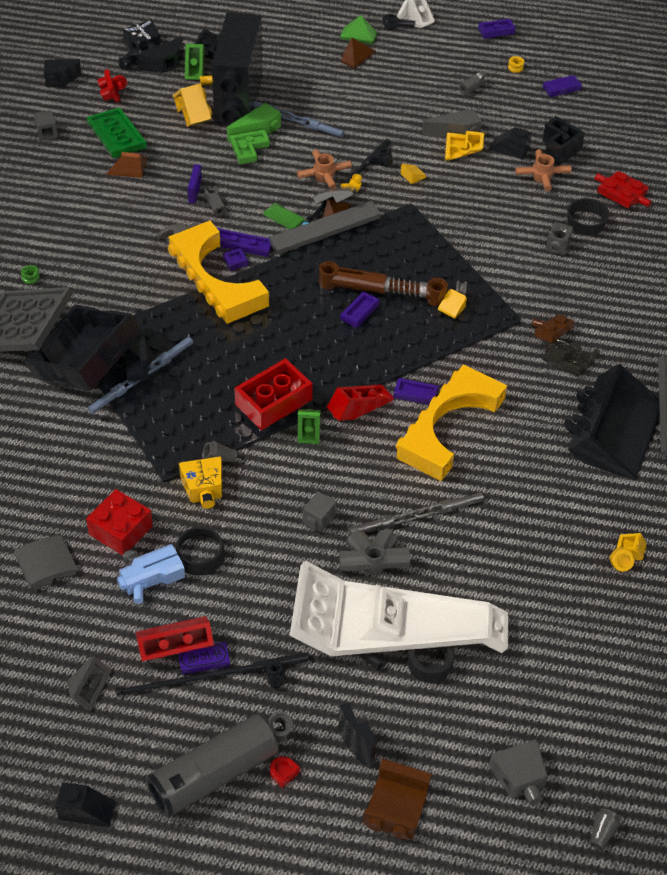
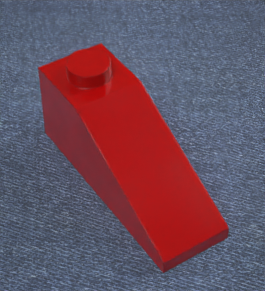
(357, 401)

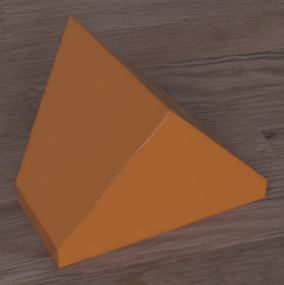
(129, 165)

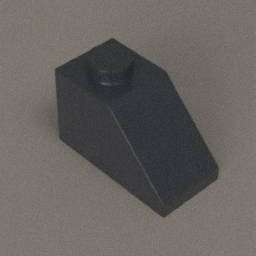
(61, 72)
(513, 143)
(84, 805)

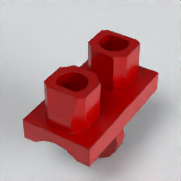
(110, 86)

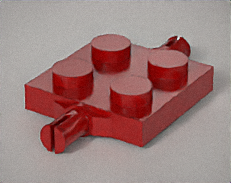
(623, 189)

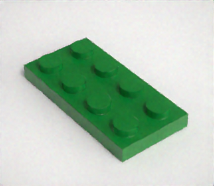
(116, 132)

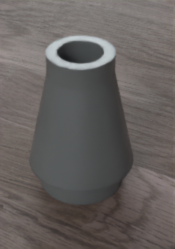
(215, 449)
(604, 826)

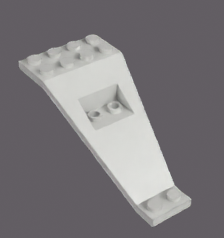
(368, 618)

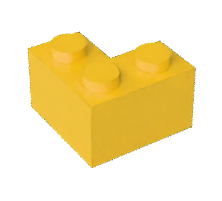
(193, 104)

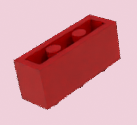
(174, 638)

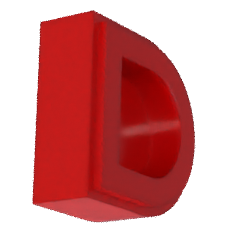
(283, 770)

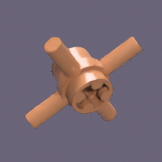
(324, 168)
(543, 169)

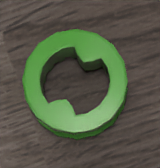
(30, 270)

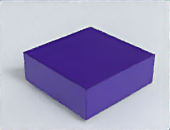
(235, 259)

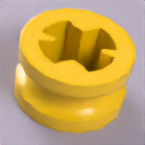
(516, 64)

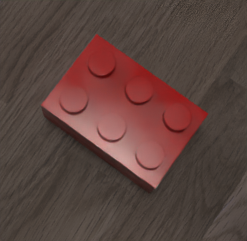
(273, 394)

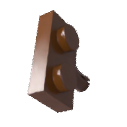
(552, 329)

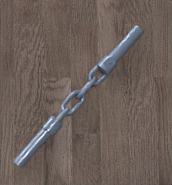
(314, 124)
(120, 389)

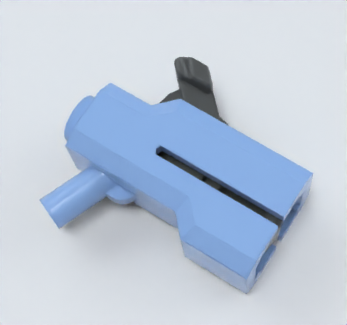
(149, 569)

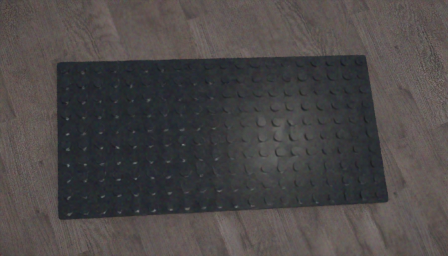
(195, 392)

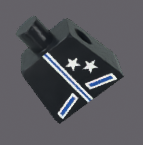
(141, 36)

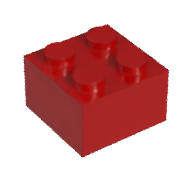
(119, 522)

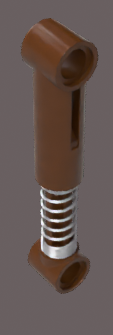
(334, 276)

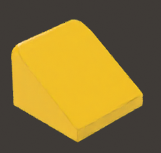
(412, 173)
(453, 303)
(634, 543)

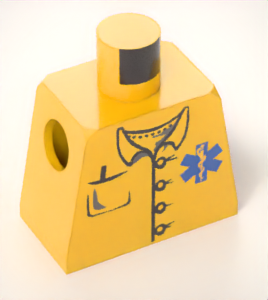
(202, 480)

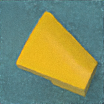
(461, 145)

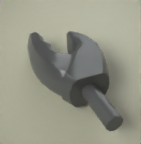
(173, 229)

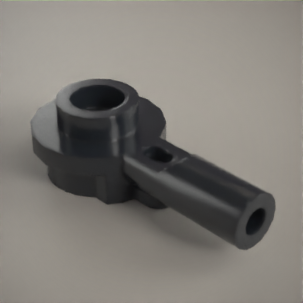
(391, 21)

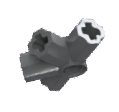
(374, 555)

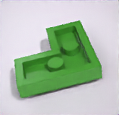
(245, 144)

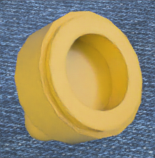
(622, 559)

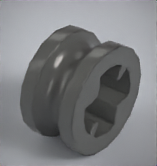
(461, 287)

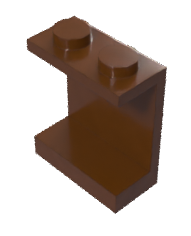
(397, 799)

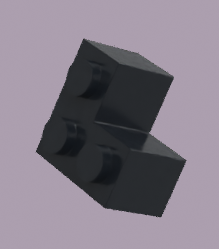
(562, 139)

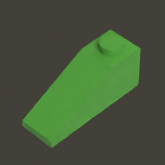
(261, 118)

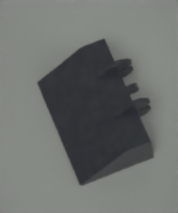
(614, 423)

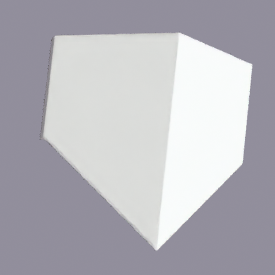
(416, 10)

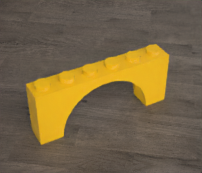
(229, 299)
(465, 389)

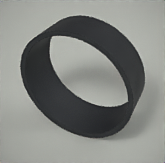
(592, 205)
(206, 567)

